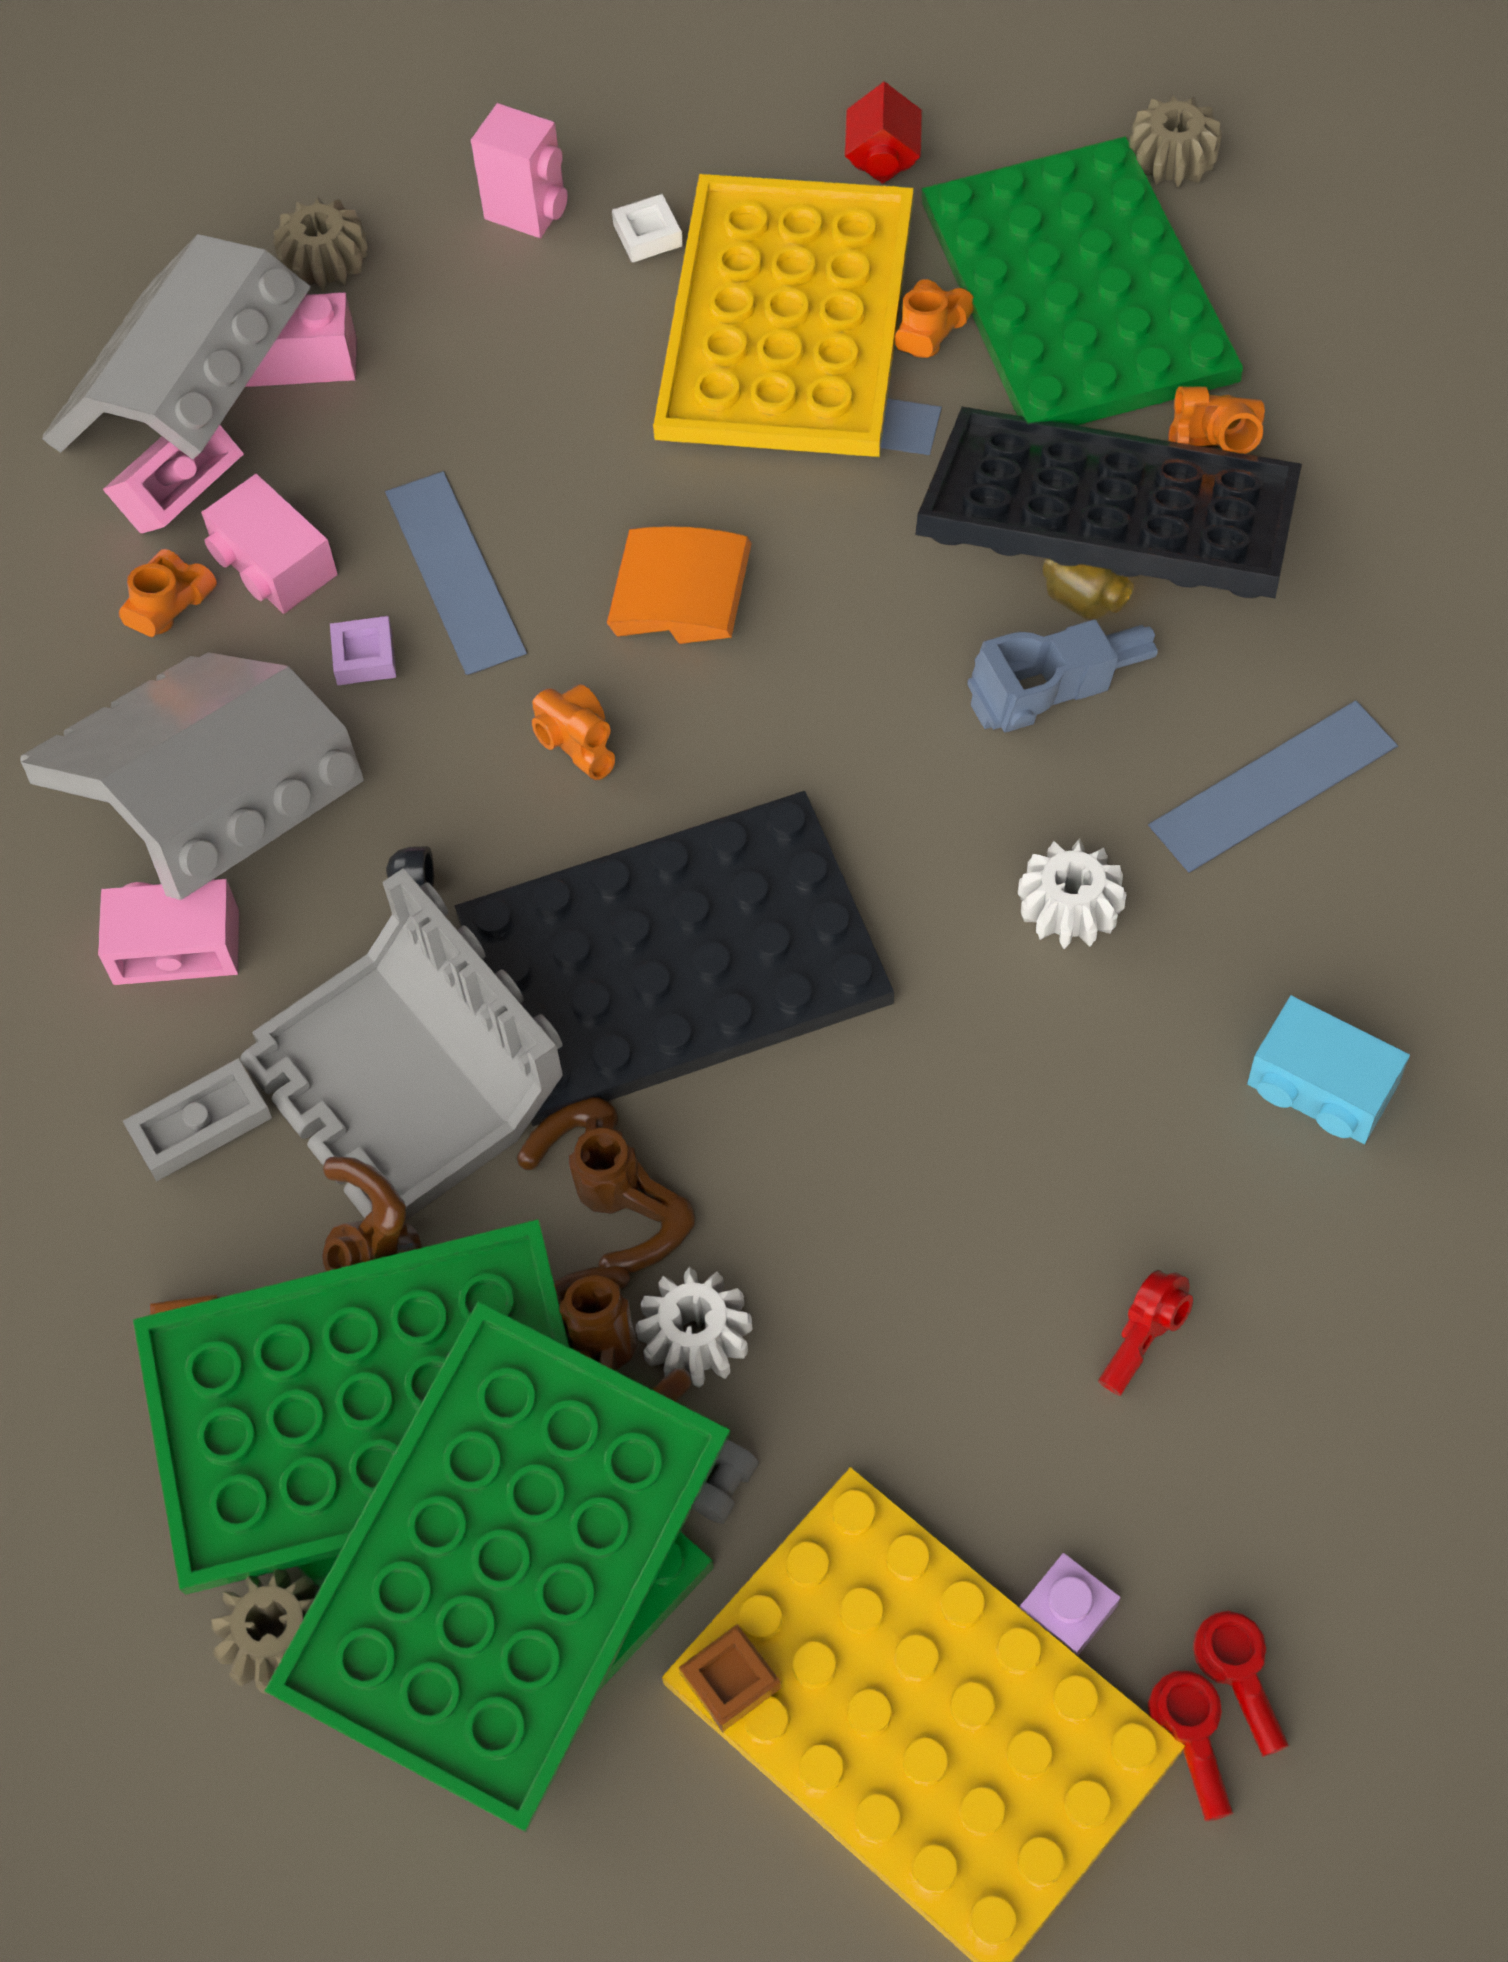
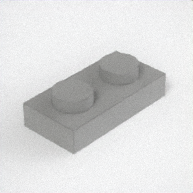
(197, 1119)

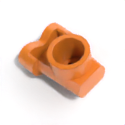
(930, 317)
(1216, 420)
(163, 591)
(575, 725)

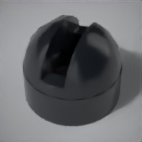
(416, 861)

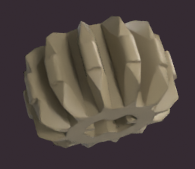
(1176, 140)
(321, 242)
(243, 1643)

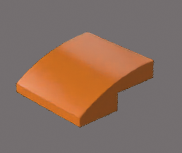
(679, 583)

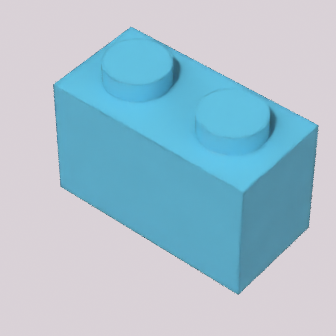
(1327, 1070)

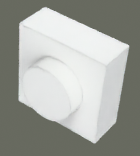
(647, 228)

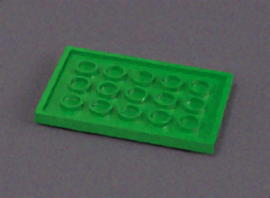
(1080, 285)
(298, 1392)
(499, 1565)

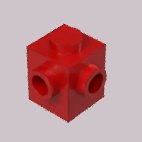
(883, 133)

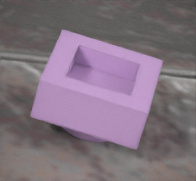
(362, 650)
(1070, 1604)

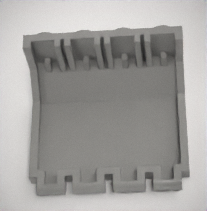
(187, 345)
(205, 763)
(410, 1055)

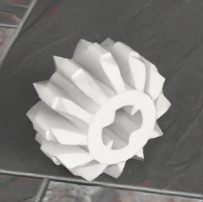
(1072, 893)
(698, 1303)

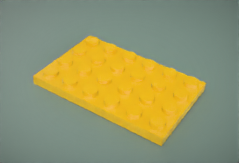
(786, 315)
(933, 1722)

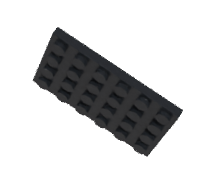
(1112, 502)
(684, 950)

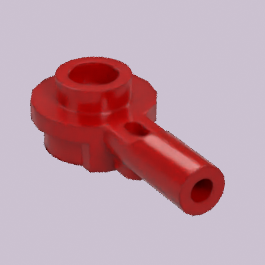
(1157, 1307)
(1232, 1653)
(1191, 1713)

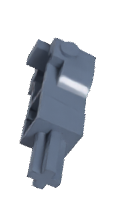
(1072, 662)

